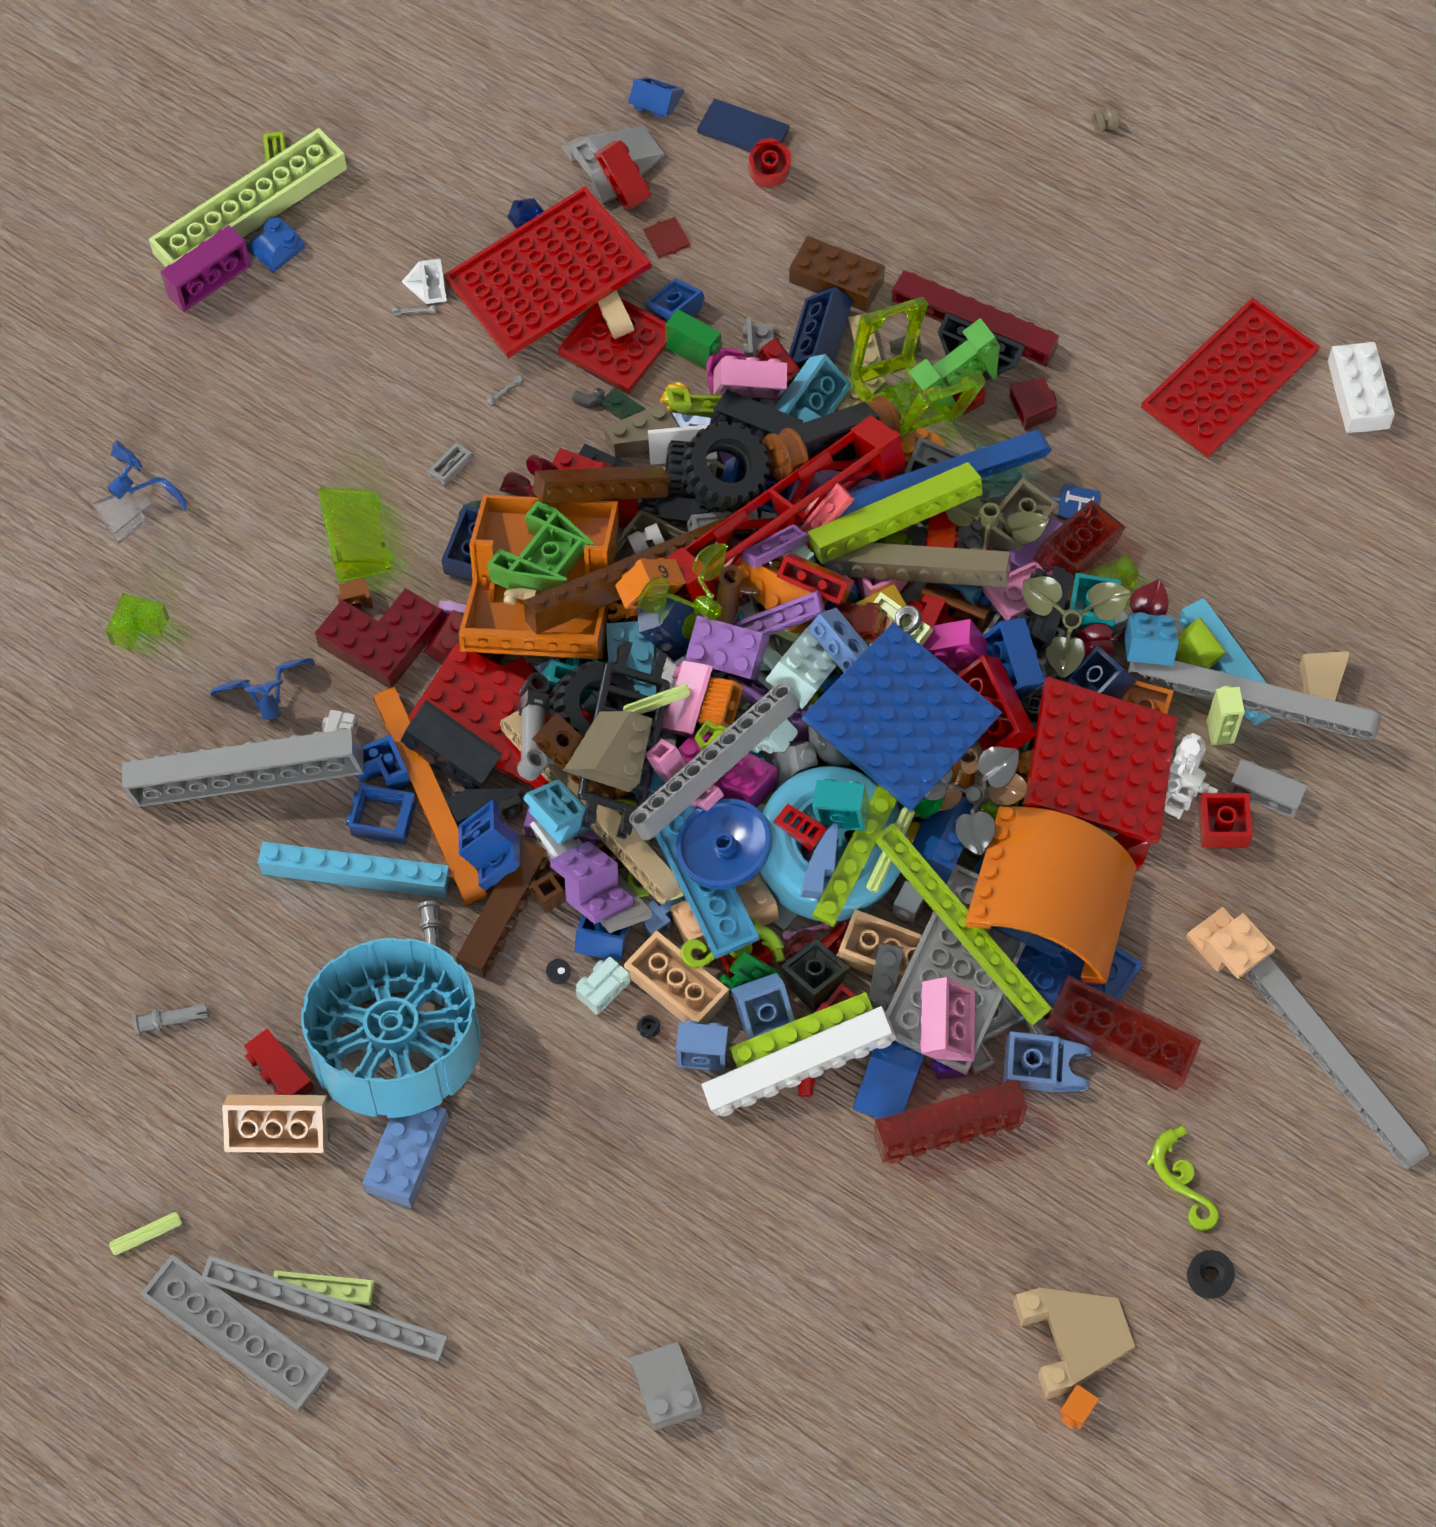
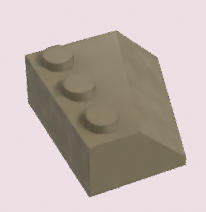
(613, 749)

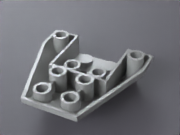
(641, 150)

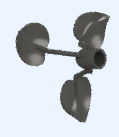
(979, 828)

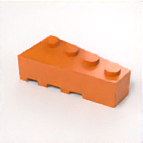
(772, 589)

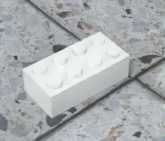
(1360, 387)

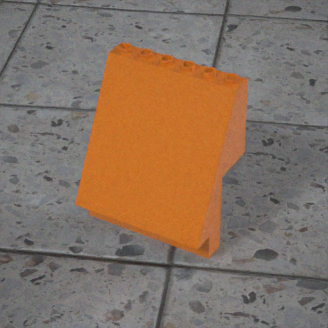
(501, 628)

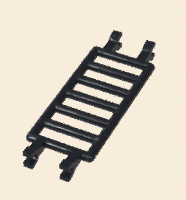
(653, 678)

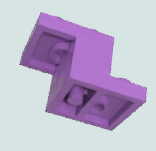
(591, 882)

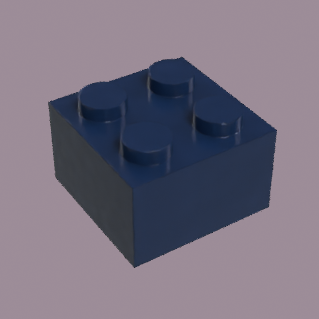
(1101, 674)

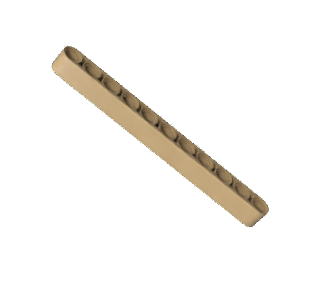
(632, 851)

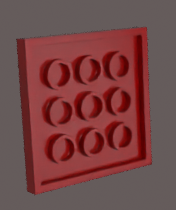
(620, 359)

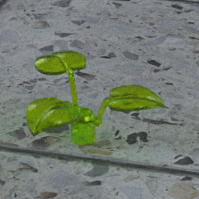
(706, 565)

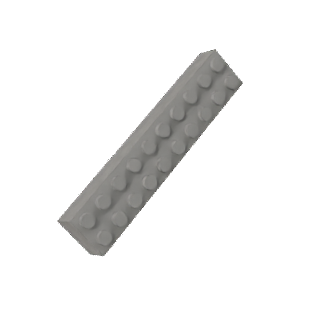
(243, 767)

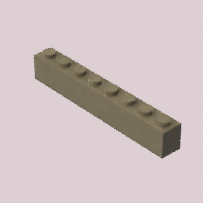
(925, 564)

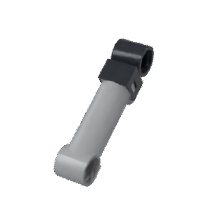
(532, 708)

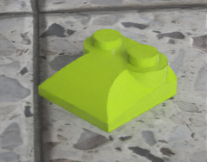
(1199, 645)

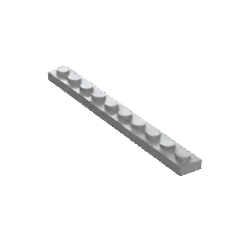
(324, 1308)

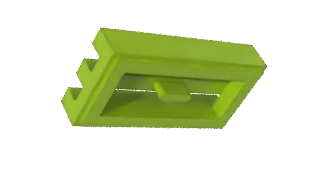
(274, 136)

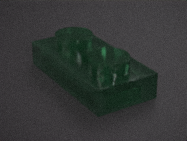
(620, 404)

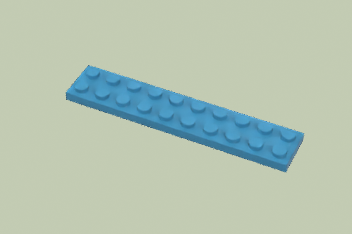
(717, 911)

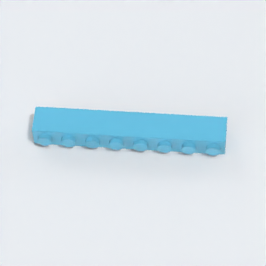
(354, 870)

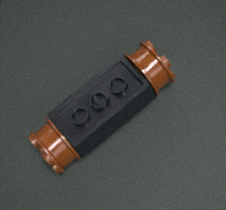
(804, 441)

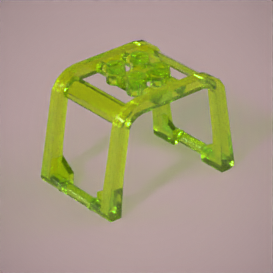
(914, 408)

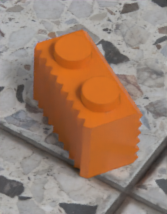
(720, 702)

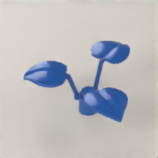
(123, 482)
(268, 704)

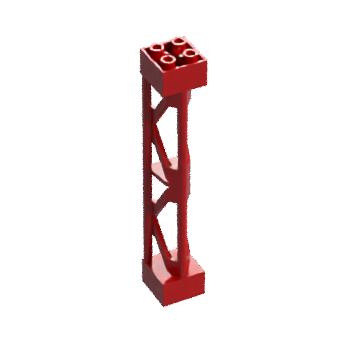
(877, 452)

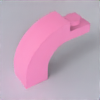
(668, 761)

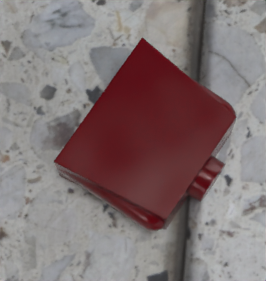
(1033, 402)

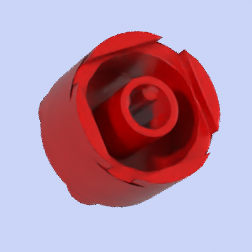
(769, 174)

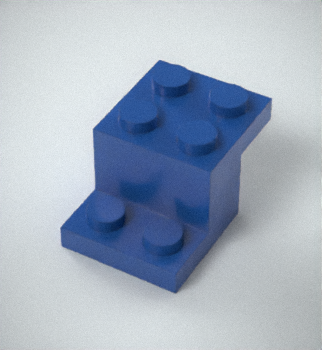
(489, 845)

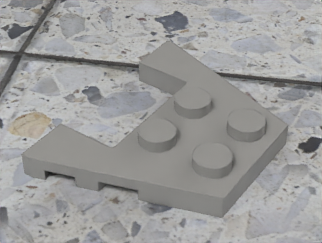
(1004, 1018)

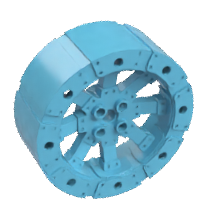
(400, 967)

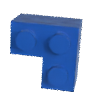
(384, 759)

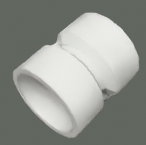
(638, 539)

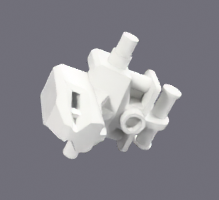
(1185, 775)

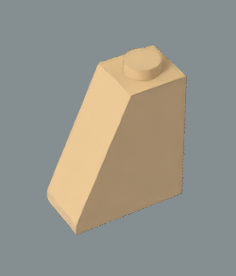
(1323, 673)

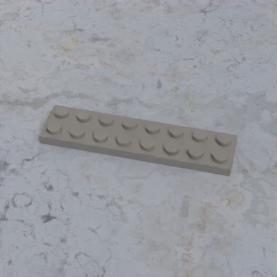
(235, 1333)

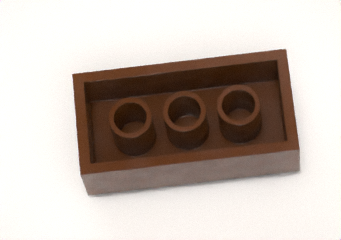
(824, 266)

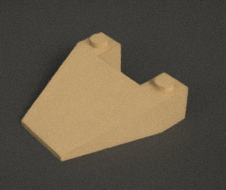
(1086, 1331)

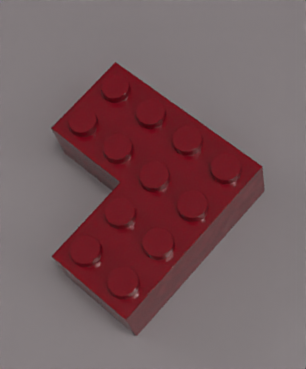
(384, 646)

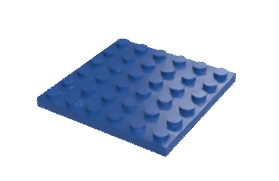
(901, 716)

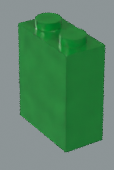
(692, 339)

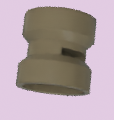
(1105, 120)

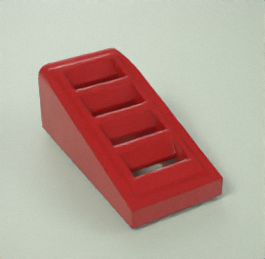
(802, 838)

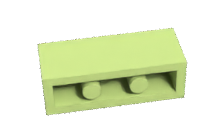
(1225, 715)

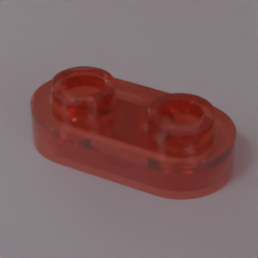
(796, 943)

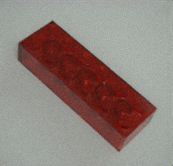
(1122, 1033)
(950, 1122)

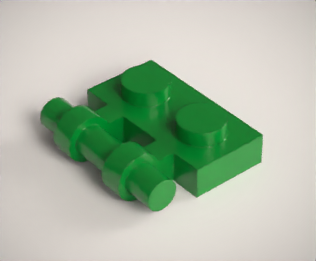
(747, 968)

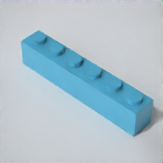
(1235, 660)

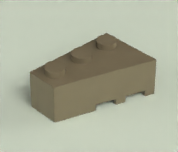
(630, 435)

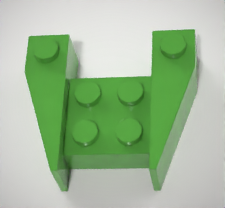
(973, 356)
(546, 558)

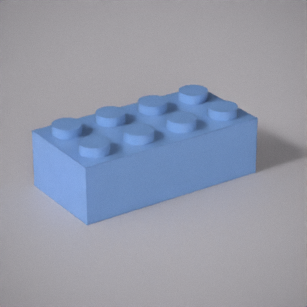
(405, 1156)

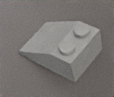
(666, 1386)

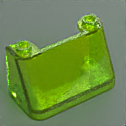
(354, 532)

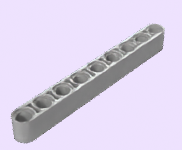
(714, 761)

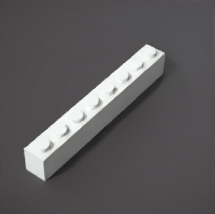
(799, 1062)

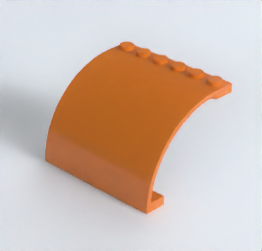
(1057, 882)

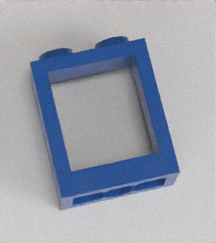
(404, 799)

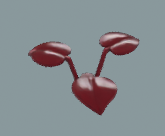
(520, 485)
(1147, 599)

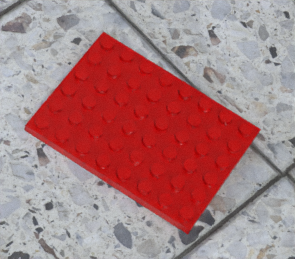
(547, 271)

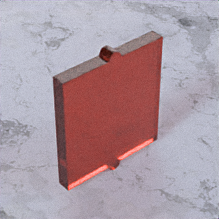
(666, 237)

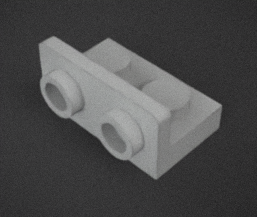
(757, 336)

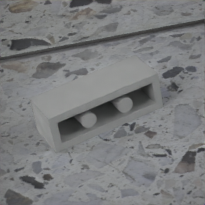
(1268, 788)

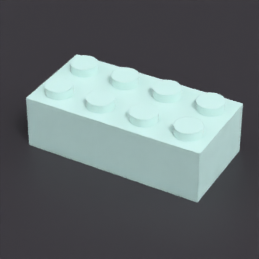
(803, 667)

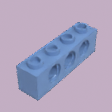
(838, 638)

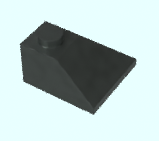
(814, 974)

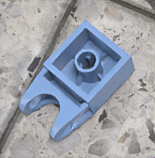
(1051, 1062)

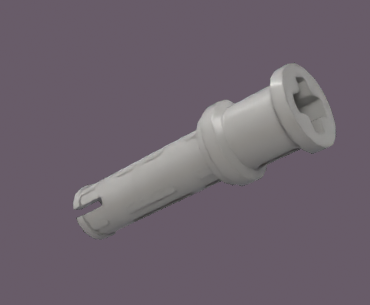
(430, 921)
(157, 1019)

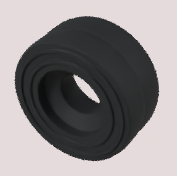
(1216, 1261)

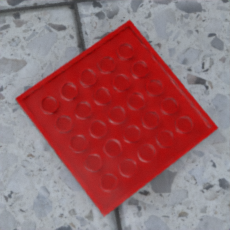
(1101, 760)

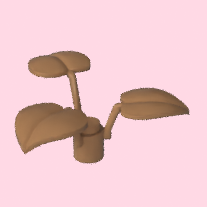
(1002, 796)

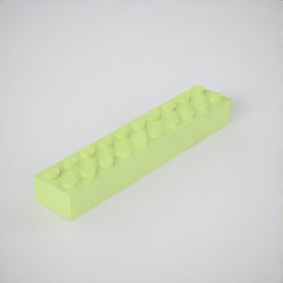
(255, 196)

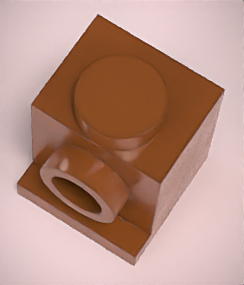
(355, 593)

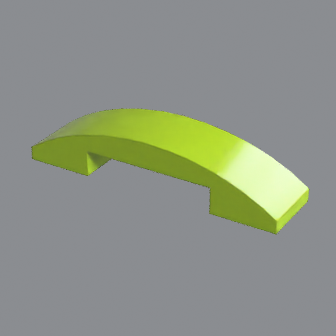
(695, 405)

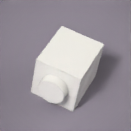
(908, 903)

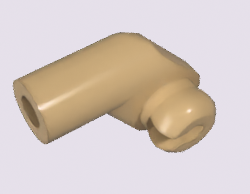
(518, 593)

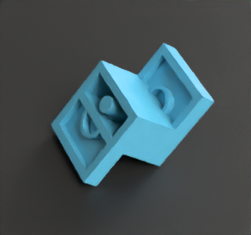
(557, 810)

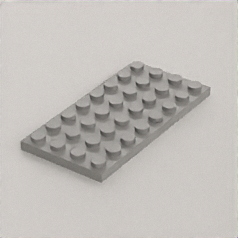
(941, 956)

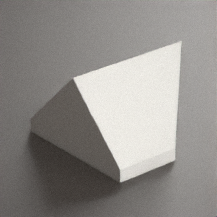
(427, 281)

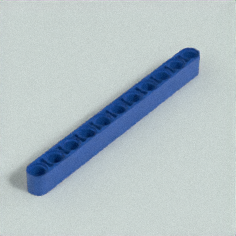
(985, 461)

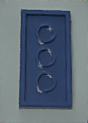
(739, 126)

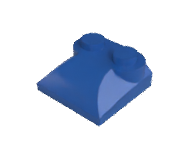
(275, 243)
(676, 296)

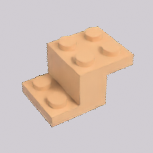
(1230, 942)

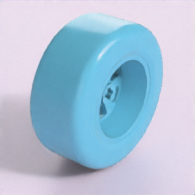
(786, 864)

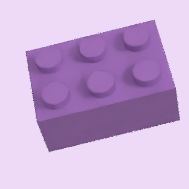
(727, 647)

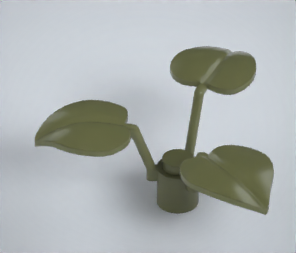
(1025, 526)
(1043, 594)

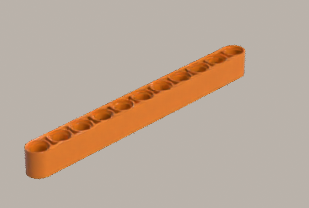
(430, 798)

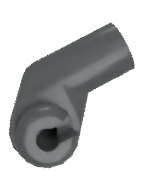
(589, 400)

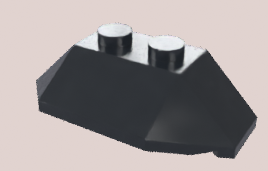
(952, 337)

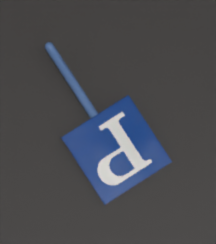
(1073, 499)

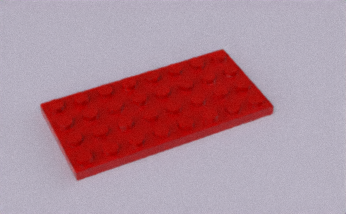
(1230, 377)
(479, 697)

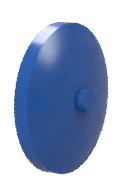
(724, 844)

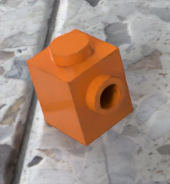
(1078, 1408)

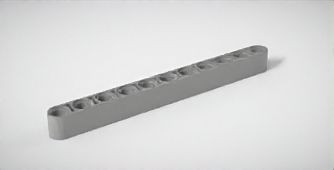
(1262, 698)
(1338, 1063)

